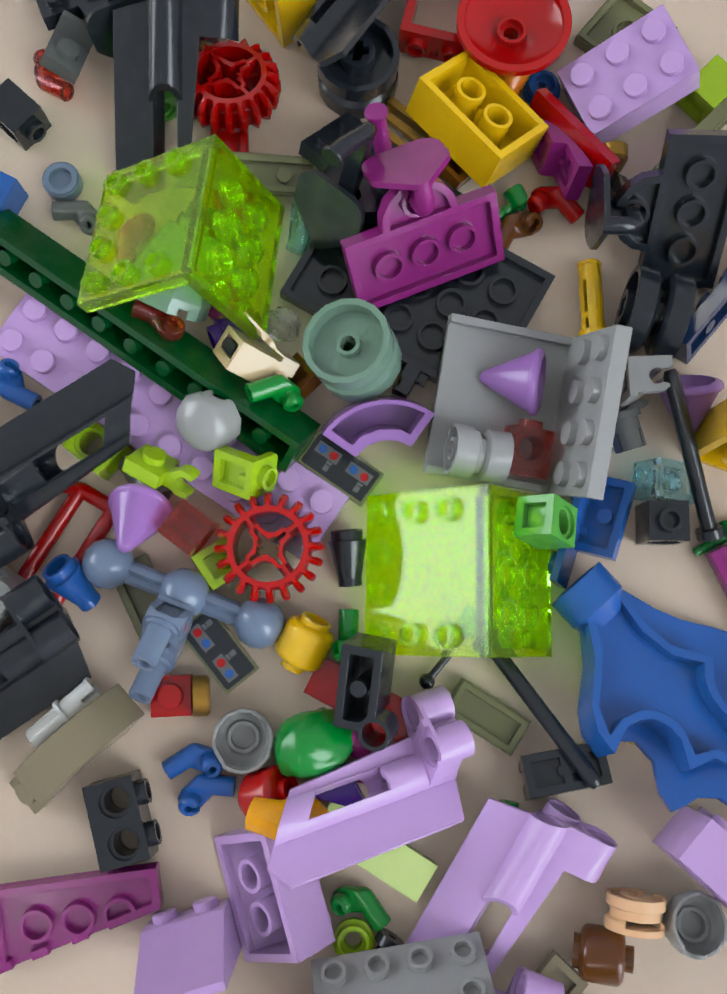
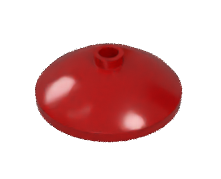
(537, 28)

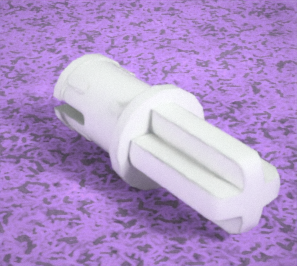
(63, 711)

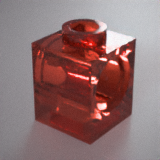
(542, 442)
(188, 527)

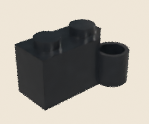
(366, 689)

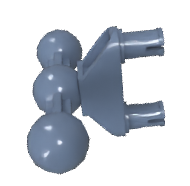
(170, 617)

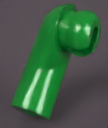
(346, 628)
(360, 900)

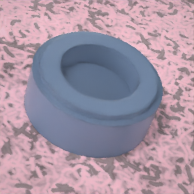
(62, 181)

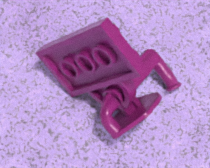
(421, 242)

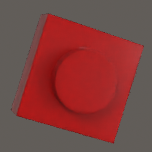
(173, 696)

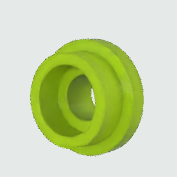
(353, 925)

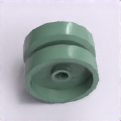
(352, 349)

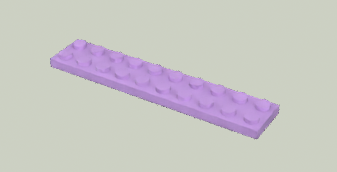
(60, 353)

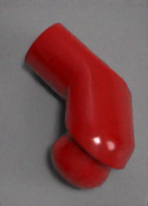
(551, 198)

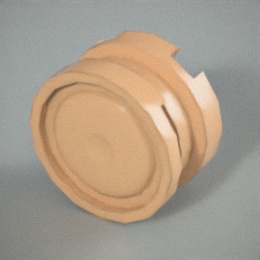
(635, 913)

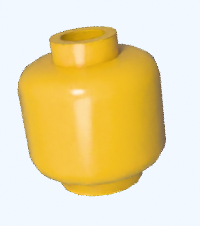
(304, 642)

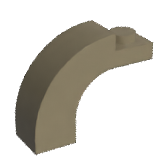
(74, 747)

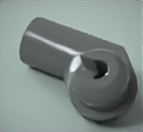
(80, 211)

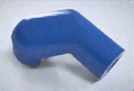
(13, 387)
(193, 756)

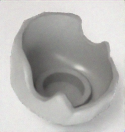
(207, 421)
(243, 741)
(695, 924)

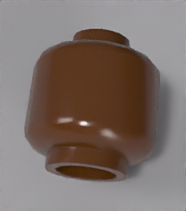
(601, 955)

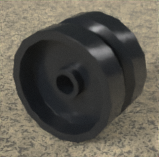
(364, 74)
(656, 310)

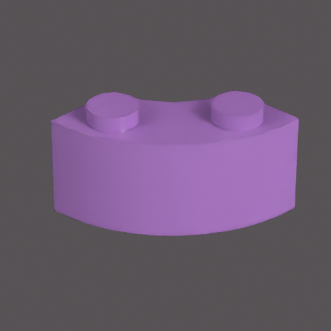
(375, 421)

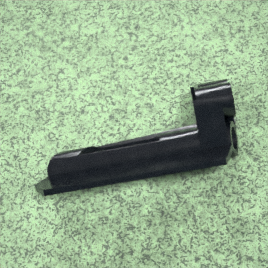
(335, 27)
(155, 53)
(30, 443)
(36, 654)

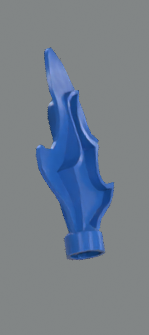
(652, 686)

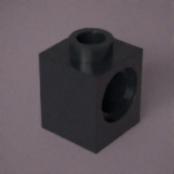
(21, 116)
(662, 522)

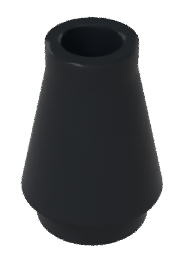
(348, 555)

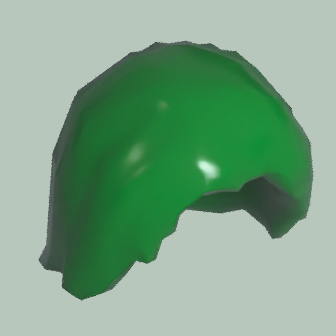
(311, 745)

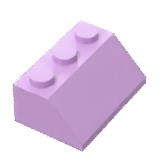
(269, 917)

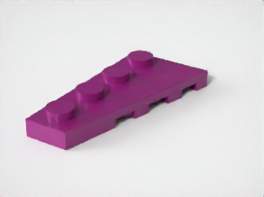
(71, 907)

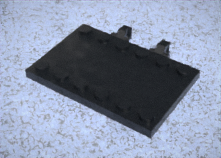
(497, 293)

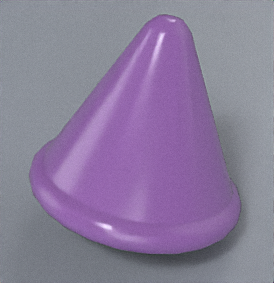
(520, 380)
(699, 393)
(136, 514)

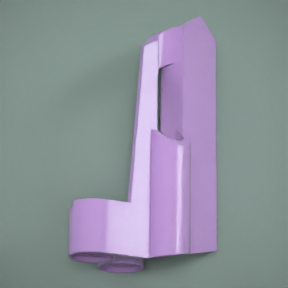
(408, 796)
(515, 862)

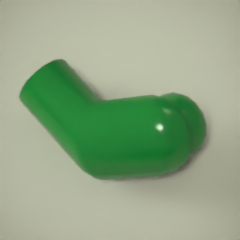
(279, 389)

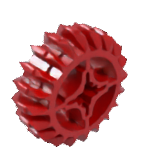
(235, 86)
(253, 559)

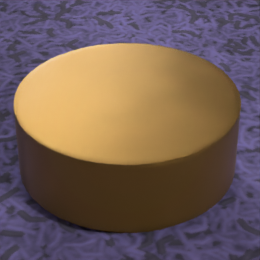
(201, 696)

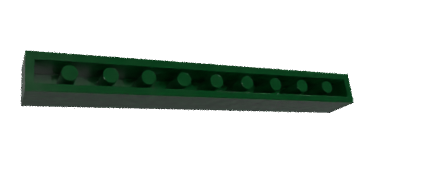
(179, 366)

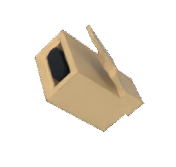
(252, 358)

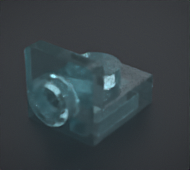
(661, 480)

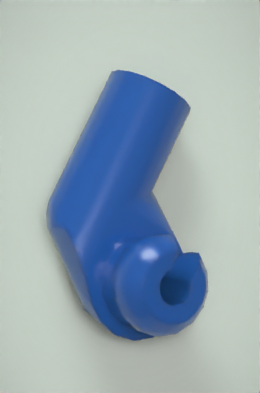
(201, 789)

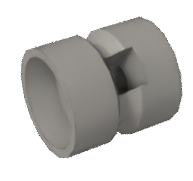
(484, 454)

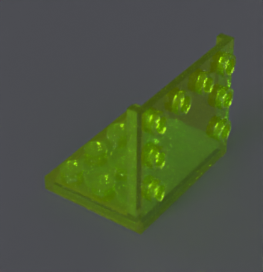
(182, 222)
(454, 576)

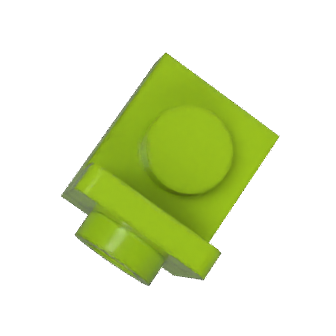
(244, 473)

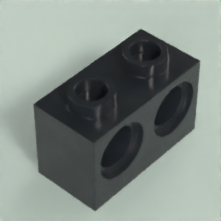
(109, 820)

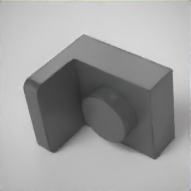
(67, 48)

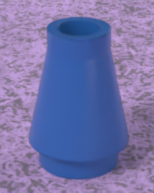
(67, 579)

